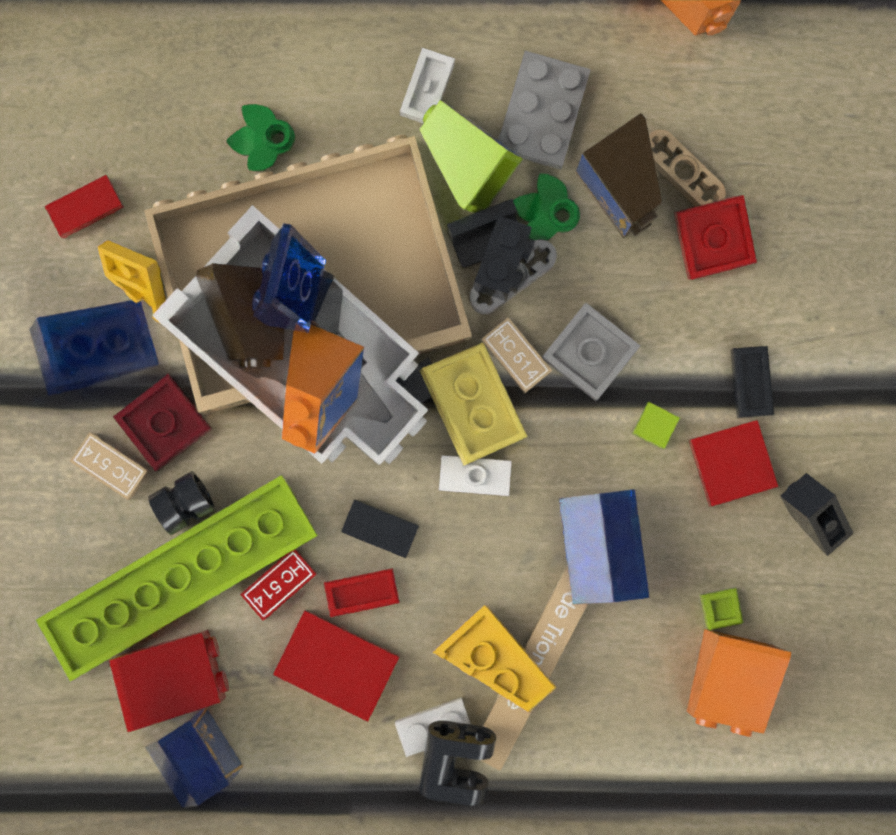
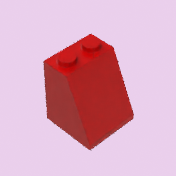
(168, 679)

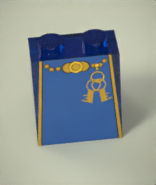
(195, 759)

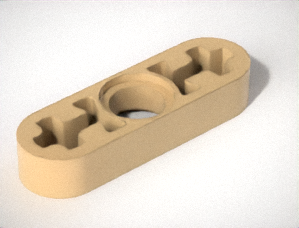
(684, 155)

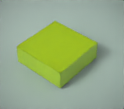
(655, 425)
(721, 608)

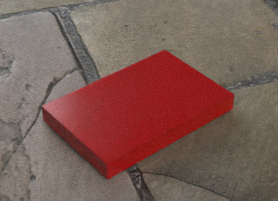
(336, 665)

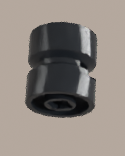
(179, 504)

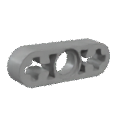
(538, 268)

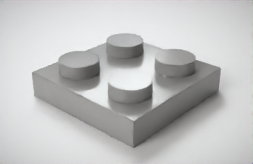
(590, 351)

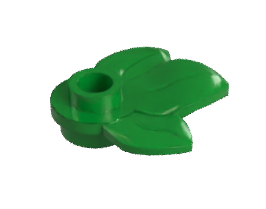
(257, 137)
(541, 208)

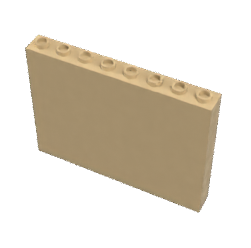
(360, 212)

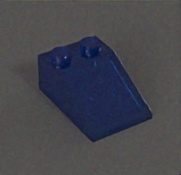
(289, 282)
(92, 345)

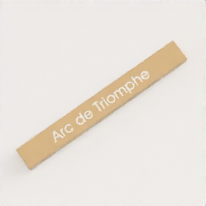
(545, 647)

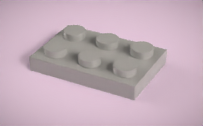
(543, 109)

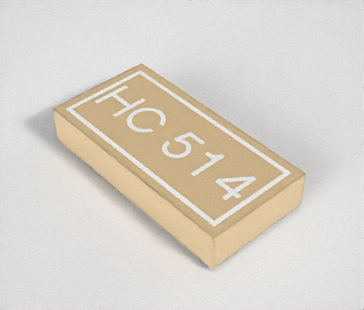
(516, 355)
(110, 466)

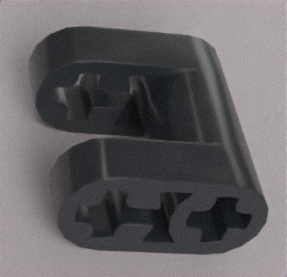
(439, 776)

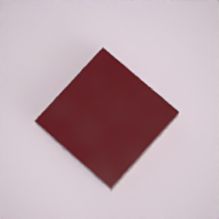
(162, 422)

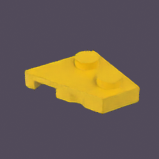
(133, 273)

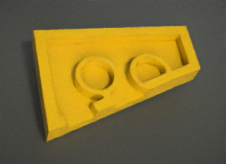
(497, 659)

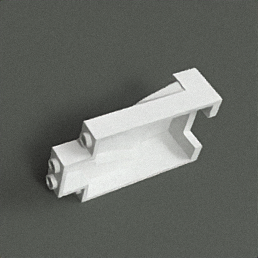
(382, 407)

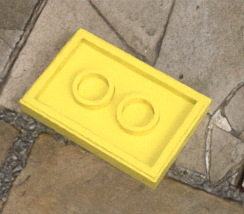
(473, 403)

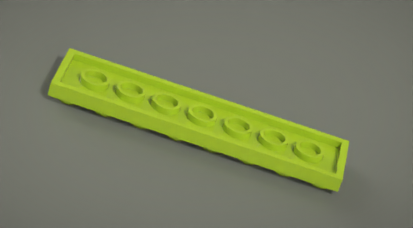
(176, 578)

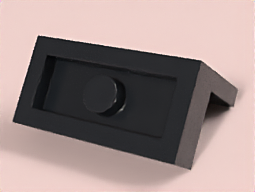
(473, 232)

